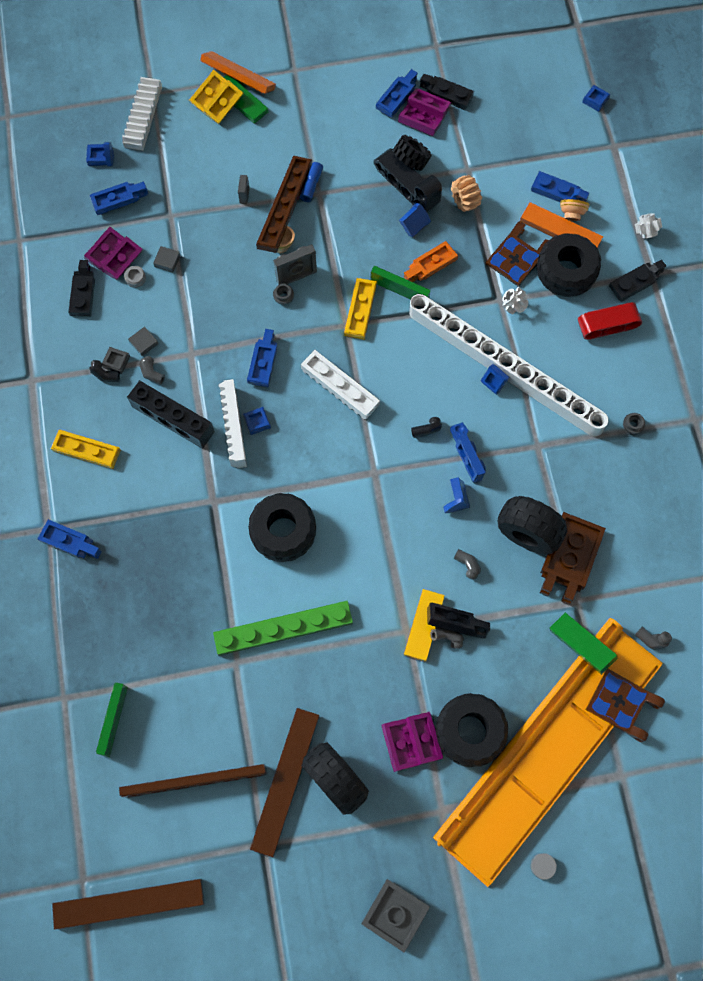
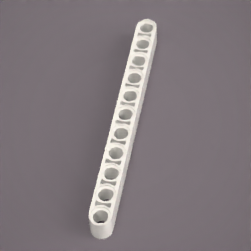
(517, 365)

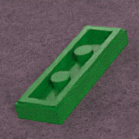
(248, 104)
(397, 284)
(583, 643)
(111, 720)

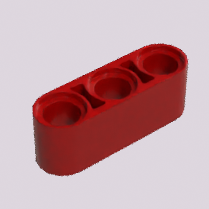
(609, 321)

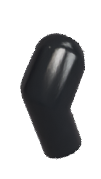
(106, 376)
(424, 430)

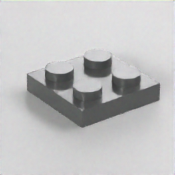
(295, 265)
(395, 915)

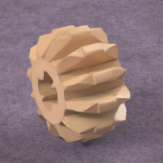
(466, 193)

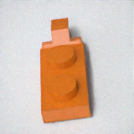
(431, 262)

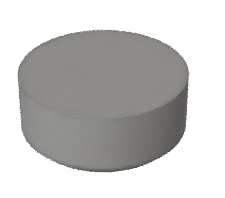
(135, 276)
(543, 866)

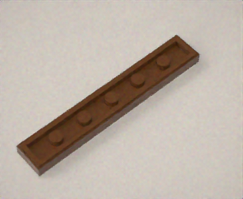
(284, 204)
(193, 781)
(284, 783)
(127, 904)

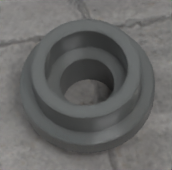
(283, 289)
(638, 419)

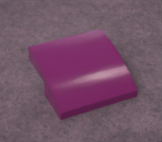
(424, 111)
(113, 253)
(411, 741)

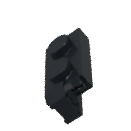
(456, 94)
(637, 280)
(82, 290)
(456, 620)

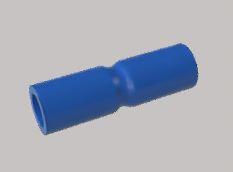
(312, 179)

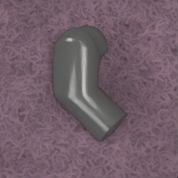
(146, 366)
(470, 562)
(443, 634)
(654, 641)

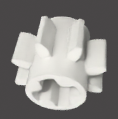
(648, 225)
(515, 300)

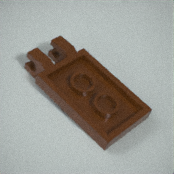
(573, 559)

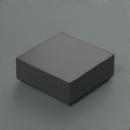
(243, 189)
(166, 259)
(143, 341)
(115, 360)

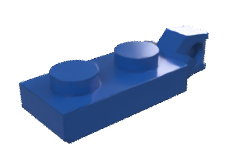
(397, 94)
(557, 188)
(118, 196)
(263, 360)
(467, 452)
(68, 540)

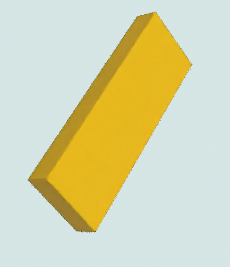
(360, 308)
(85, 449)
(419, 638)

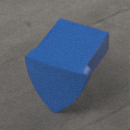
(100, 154)
(415, 220)
(461, 499)

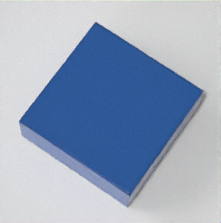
(596, 98)
(494, 379)
(257, 421)

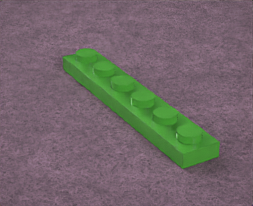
(282, 628)

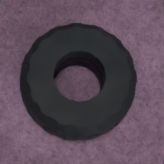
(574, 249)
(278, 507)
(532, 525)
(488, 713)
(335, 778)

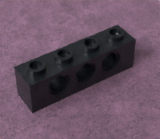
(171, 414)

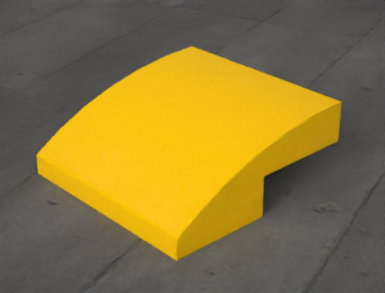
(216, 97)

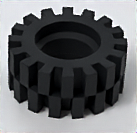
(412, 152)

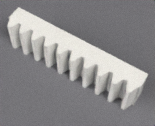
(142, 113)
(340, 384)
(232, 424)

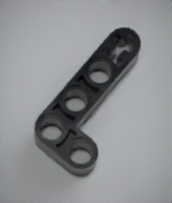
(408, 181)

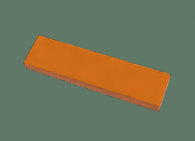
(238, 72)
(554, 224)

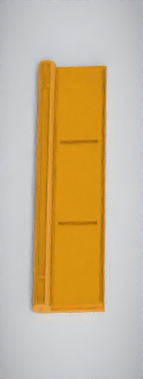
(538, 762)

